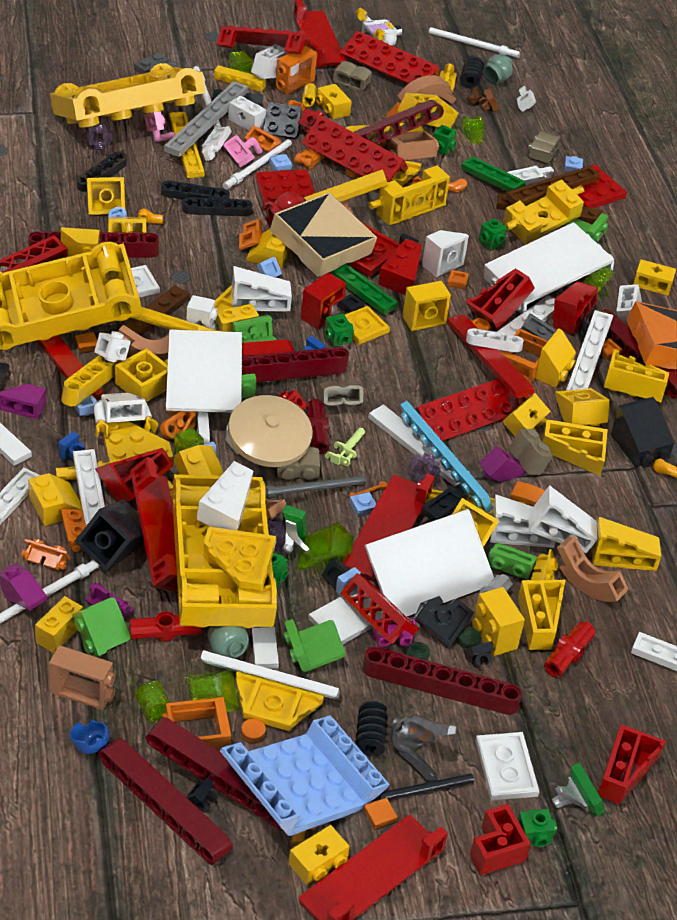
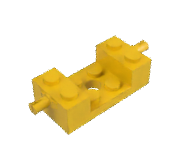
(401, 203)
(558, 206)

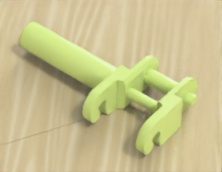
(346, 449)

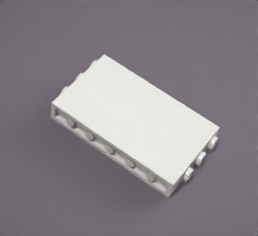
(551, 261)

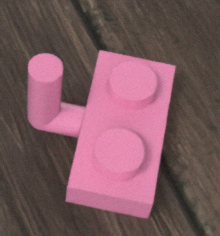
(156, 122)
(240, 151)

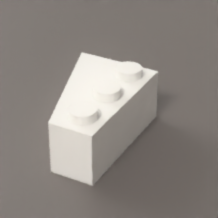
(266, 62)
(260, 290)
(226, 498)
(558, 518)
(514, 524)

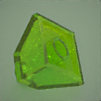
(324, 545)
(213, 686)

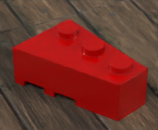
(401, 267)
(502, 298)
(574, 306)
(118, 475)
(628, 762)

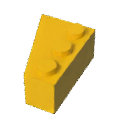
(413, 99)
(634, 378)
(577, 444)
(625, 547)
(540, 607)

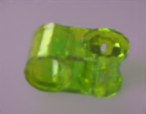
(473, 128)

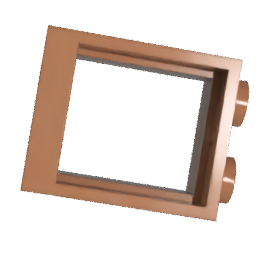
(413, 145)
(78, 689)

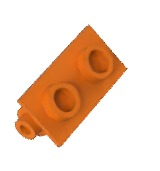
(74, 525)
(54, 555)

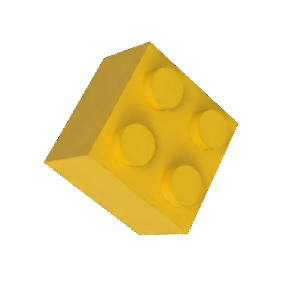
(426, 305)
(142, 375)
(498, 620)

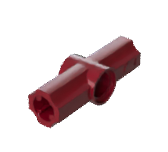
(320, 425)

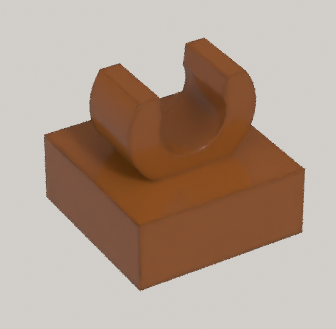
(489, 101)

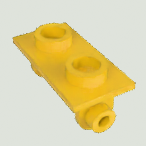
(449, 75)
(545, 567)

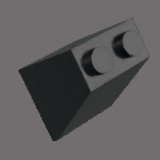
(642, 432)
(112, 534)

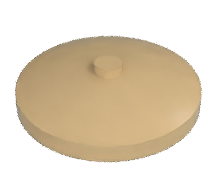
(270, 431)

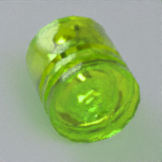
(152, 700)

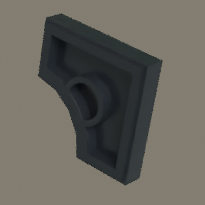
(444, 621)

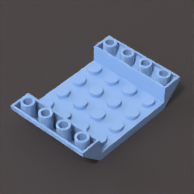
(309, 776)

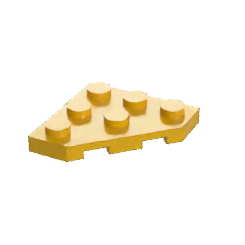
(129, 440)
(241, 555)

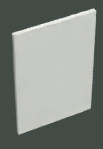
(204, 371)
(430, 562)

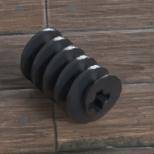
(471, 72)
(372, 728)

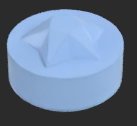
(117, 212)

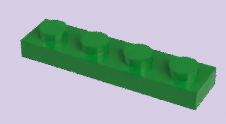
(492, 174)
(365, 289)

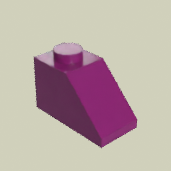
(24, 400)
(501, 466)
(21, 587)

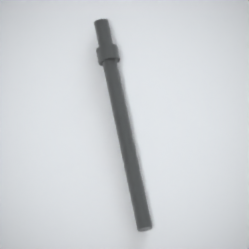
(271, 491)

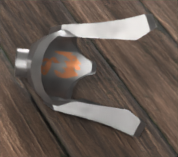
(413, 732)

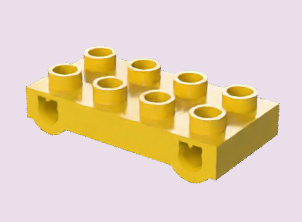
(122, 95)
(67, 295)
(204, 588)

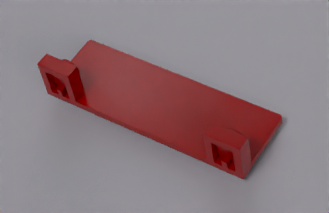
(319, 30)
(290, 40)
(387, 58)
(352, 150)
(469, 409)
(392, 514)
(157, 523)
(374, 871)

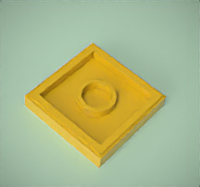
(366, 325)

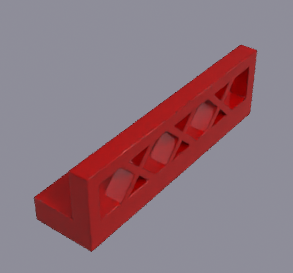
(47, 254)
(377, 597)

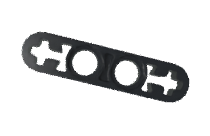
(116, 161)
(175, 190)
(196, 206)

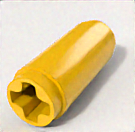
(309, 95)

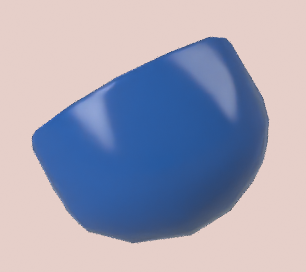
(90, 737)

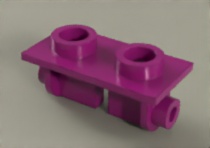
(99, 594)

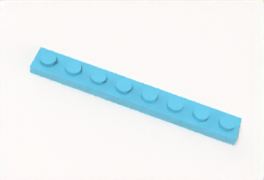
(448, 459)

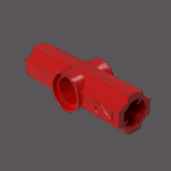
(163, 627)
(569, 649)

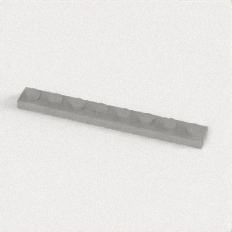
(204, 120)

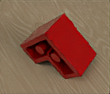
(320, 298)
(502, 843)

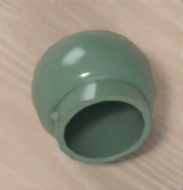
(498, 68)
(228, 640)

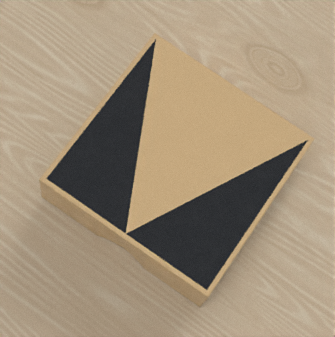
(323, 234)

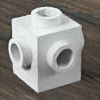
(112, 346)

